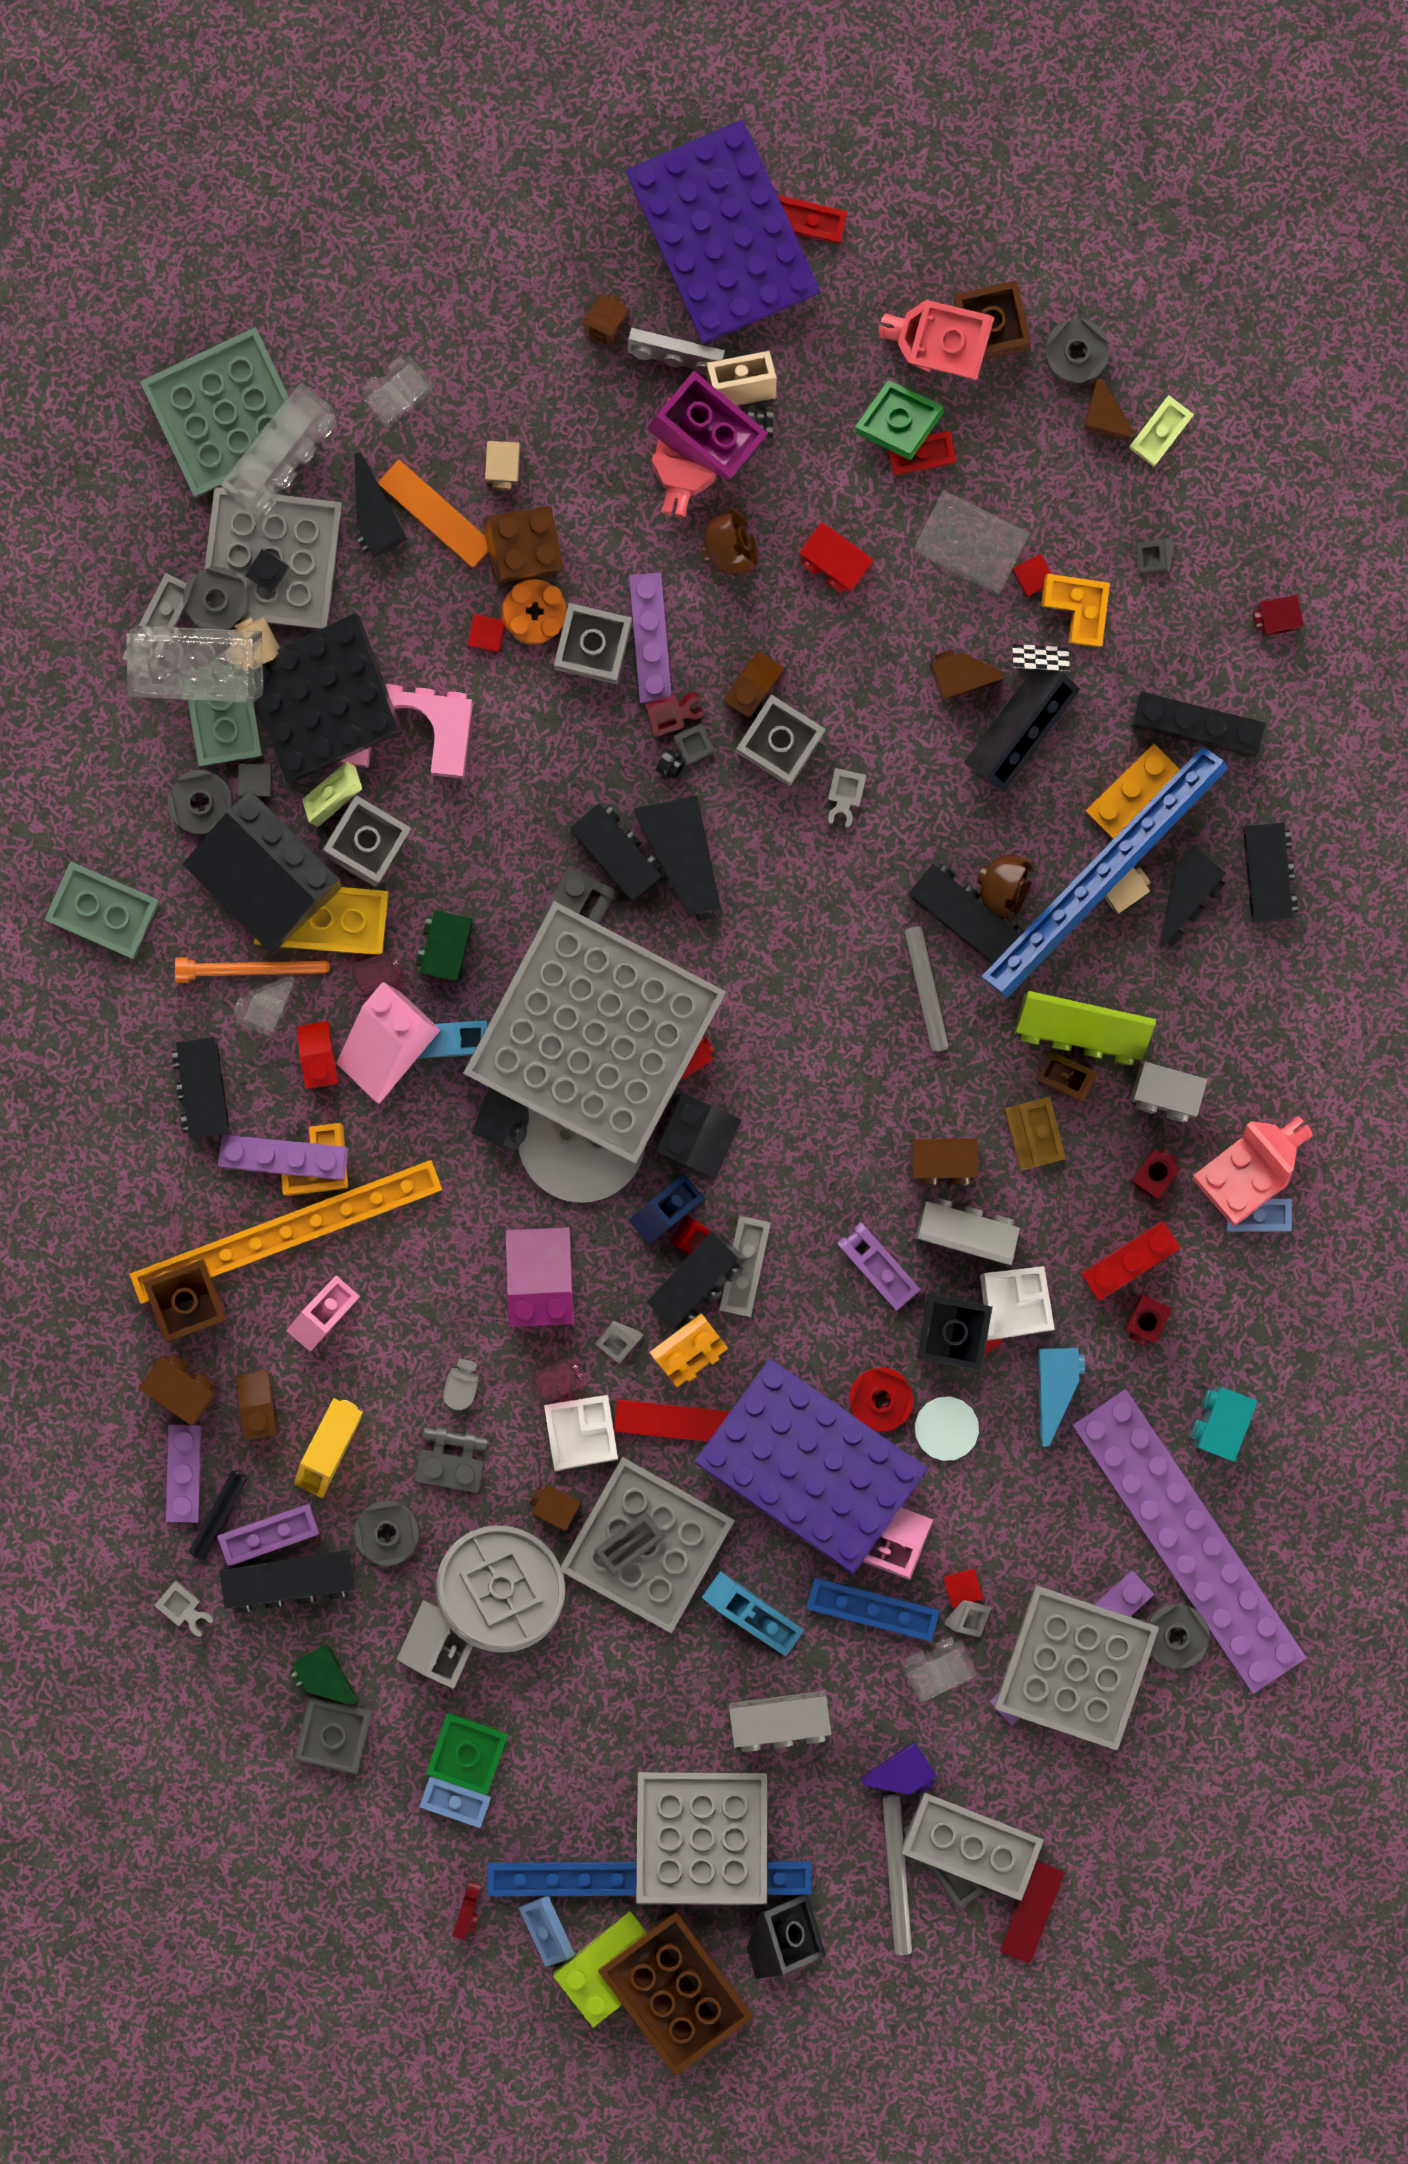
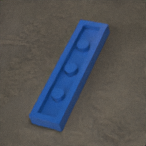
(872, 1609)

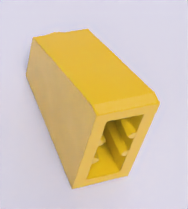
(328, 1447)

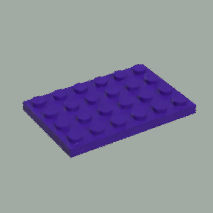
(722, 231)
(811, 1466)

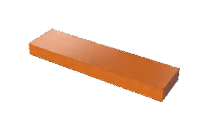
(435, 513)

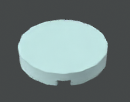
(946, 1428)

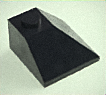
(785, 1938)

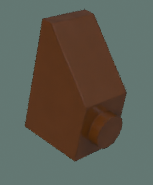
(606, 319)
(962, 674)
(753, 685)
(257, 1405)

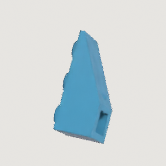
(455, 1039)

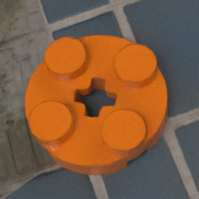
(521, 624)

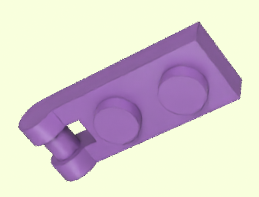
(879, 1267)

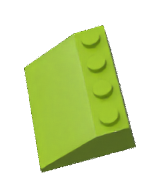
(1084, 1027)

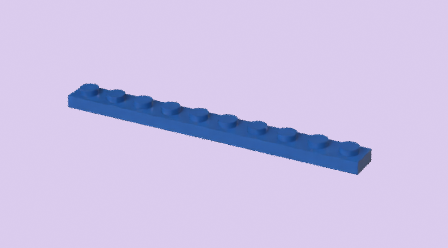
(1104, 872)
(613, 1878)

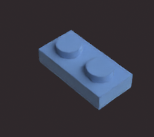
(1270, 1217)
(455, 1802)
(546, 1931)

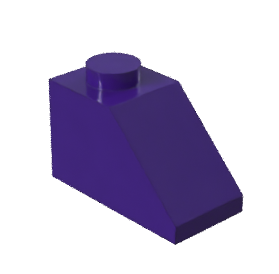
(902, 1772)

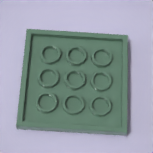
(216, 407)

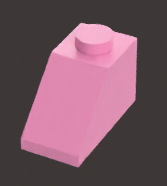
(322, 1313)

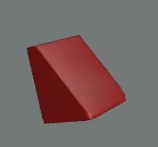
(689, 1235)

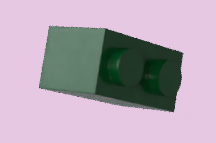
(445, 945)

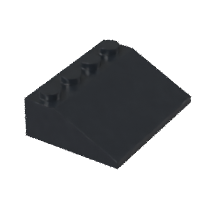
(262, 872)

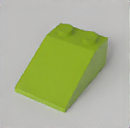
(580, 1973)

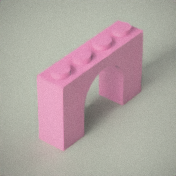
(451, 728)

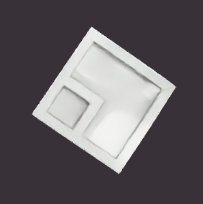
(1018, 1302)
(580, 1432)

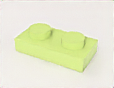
(1161, 431)
(332, 794)

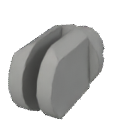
(461, 1385)

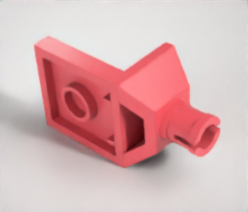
(941, 337)
(680, 478)
(1252, 1168)

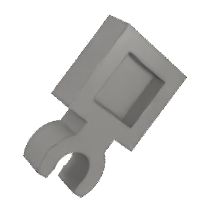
(847, 792)
(180, 1605)

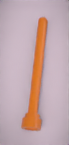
(188, 969)

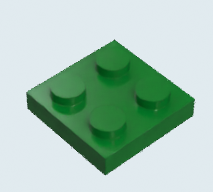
(899, 420)
(467, 1753)

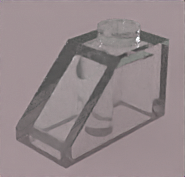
(265, 1006)

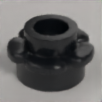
(670, 765)

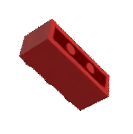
(1129, 1260)

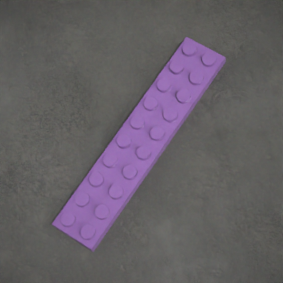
(1189, 1541)

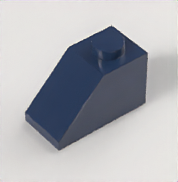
(666, 1209)

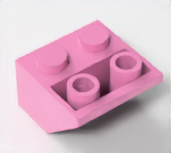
(900, 1544)

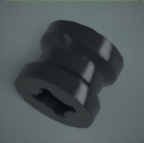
(763, 418)

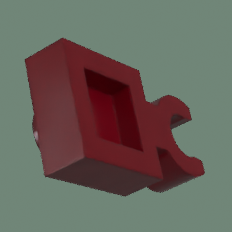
(668, 714)
(467, 1919)

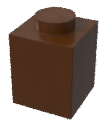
(554, 1506)

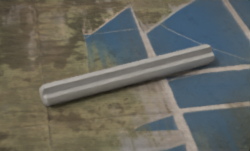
(897, 1874)

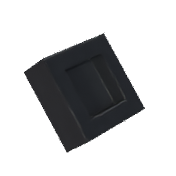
(267, 571)

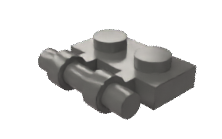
(451, 1470)

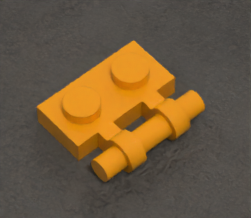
(685, 1345)

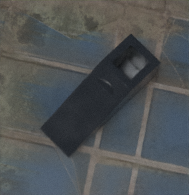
(1188, 889)

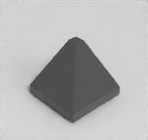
(1154, 555)

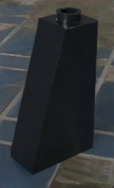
(681, 847)

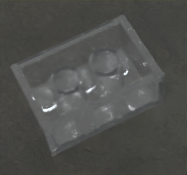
(970, 542)

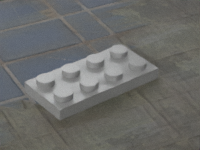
(971, 1846)

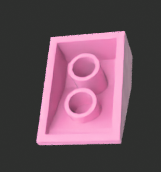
(385, 1041)

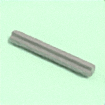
(926, 989)

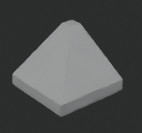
(618, 1341)
(969, 1618)

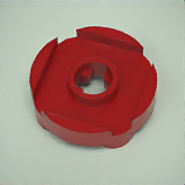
(897, 1390)

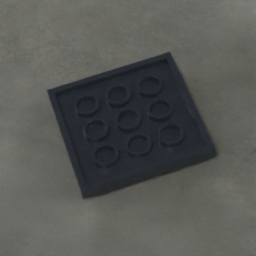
(325, 699)

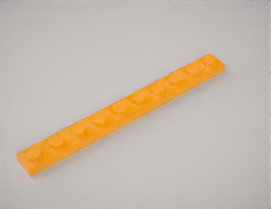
(301, 1225)

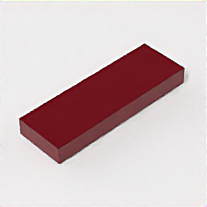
(1032, 1912)

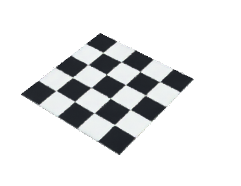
(1041, 657)

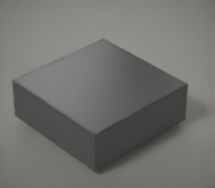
(694, 744)
(255, 778)

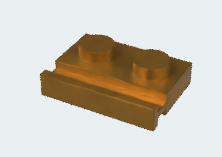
(1035, 1133)

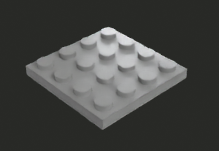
(294, 531)
(668, 1573)
(1076, 1667)
(702, 1838)

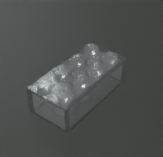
(279, 451)
(194, 664)

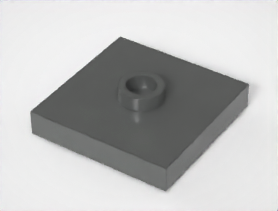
(333, 1735)

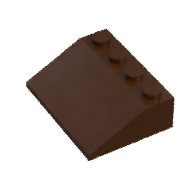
(676, 1992)

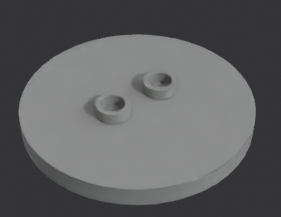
(571, 1164)
(500, 1588)

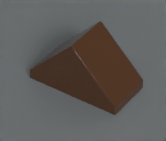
(1105, 415)
(1067, 1077)

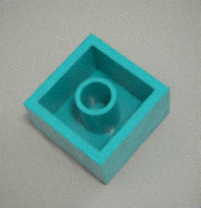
(1223, 1422)

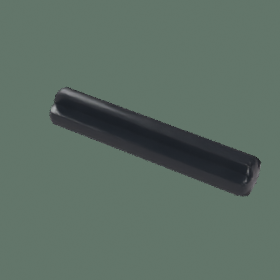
(218, 1515)

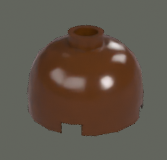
(728, 544)
(1005, 884)

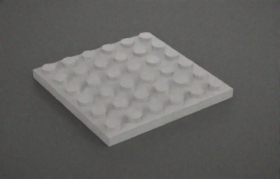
(594, 1032)

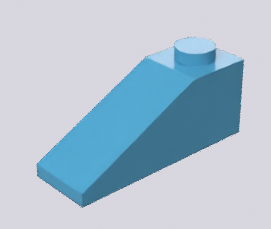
(1057, 1382)
(752, 1613)

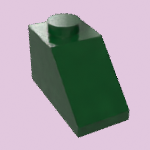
(323, 1675)

